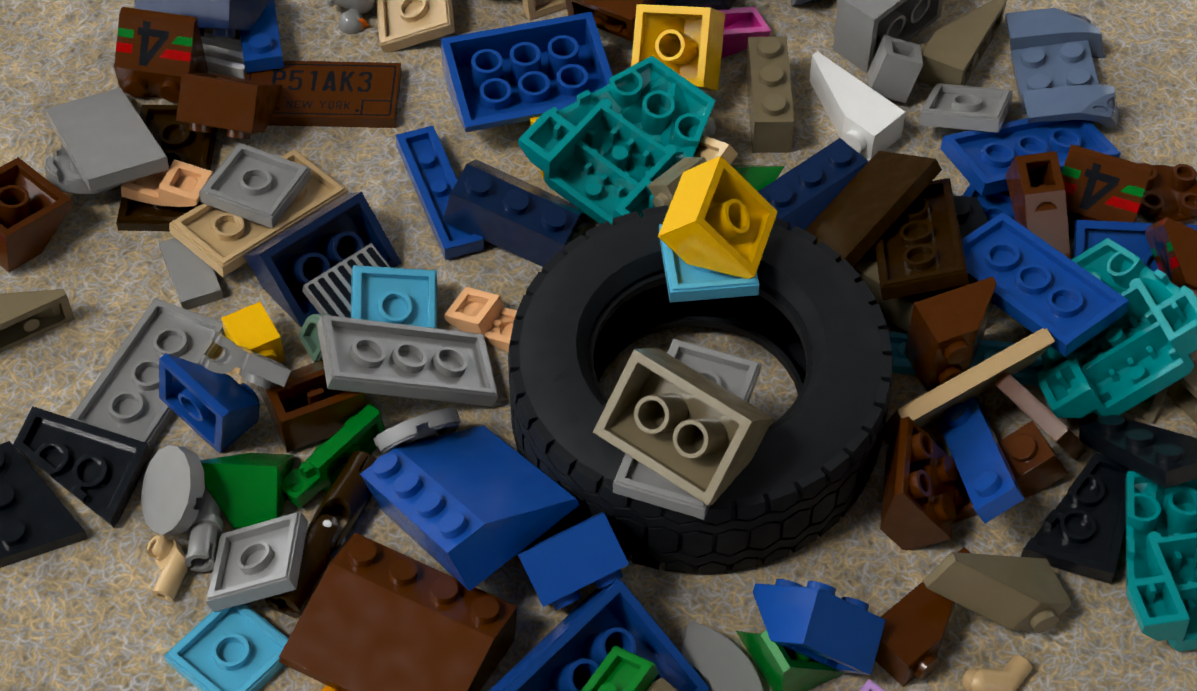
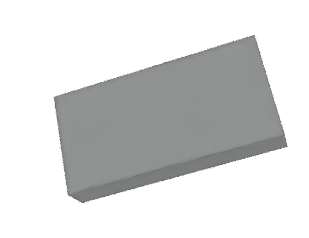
(191, 276)

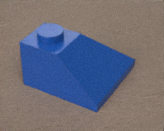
(207, 401)

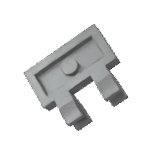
(254, 366)

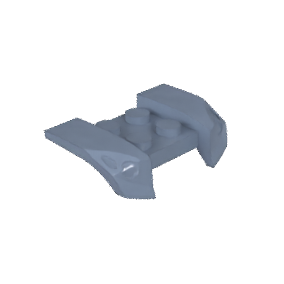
(1057, 69)

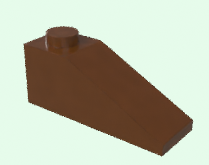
(914, 634)

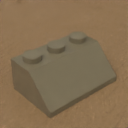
(681, 424)

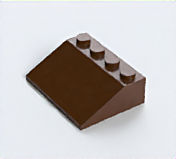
(397, 626)

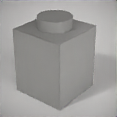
(895, 68)

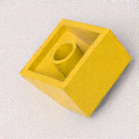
(682, 39)
(718, 220)

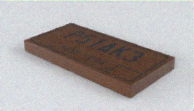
(335, 93)

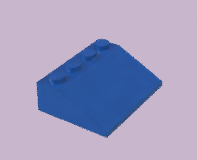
(523, 69)
(467, 500)
(586, 637)

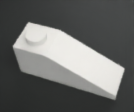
(855, 110)

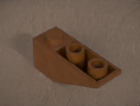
(1040, 198)
(1031, 462)

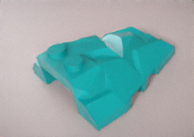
(619, 139)
(1133, 354)
(1161, 566)

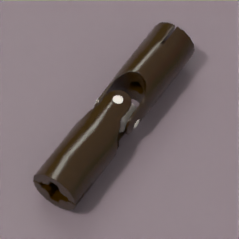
(345, 499)

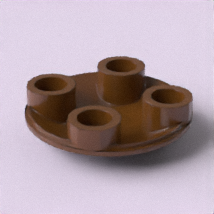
(1170, 193)

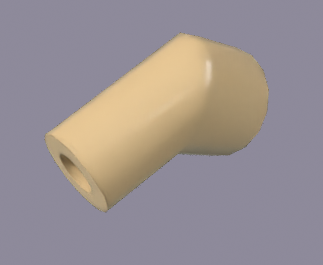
(171, 563)
(989, 679)

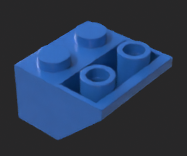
(574, 560)
(820, 624)

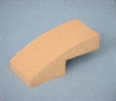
(174, 187)
(482, 314)

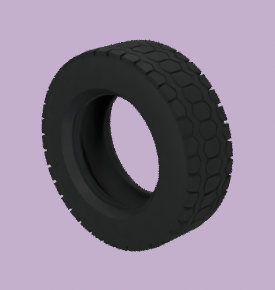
(807, 315)

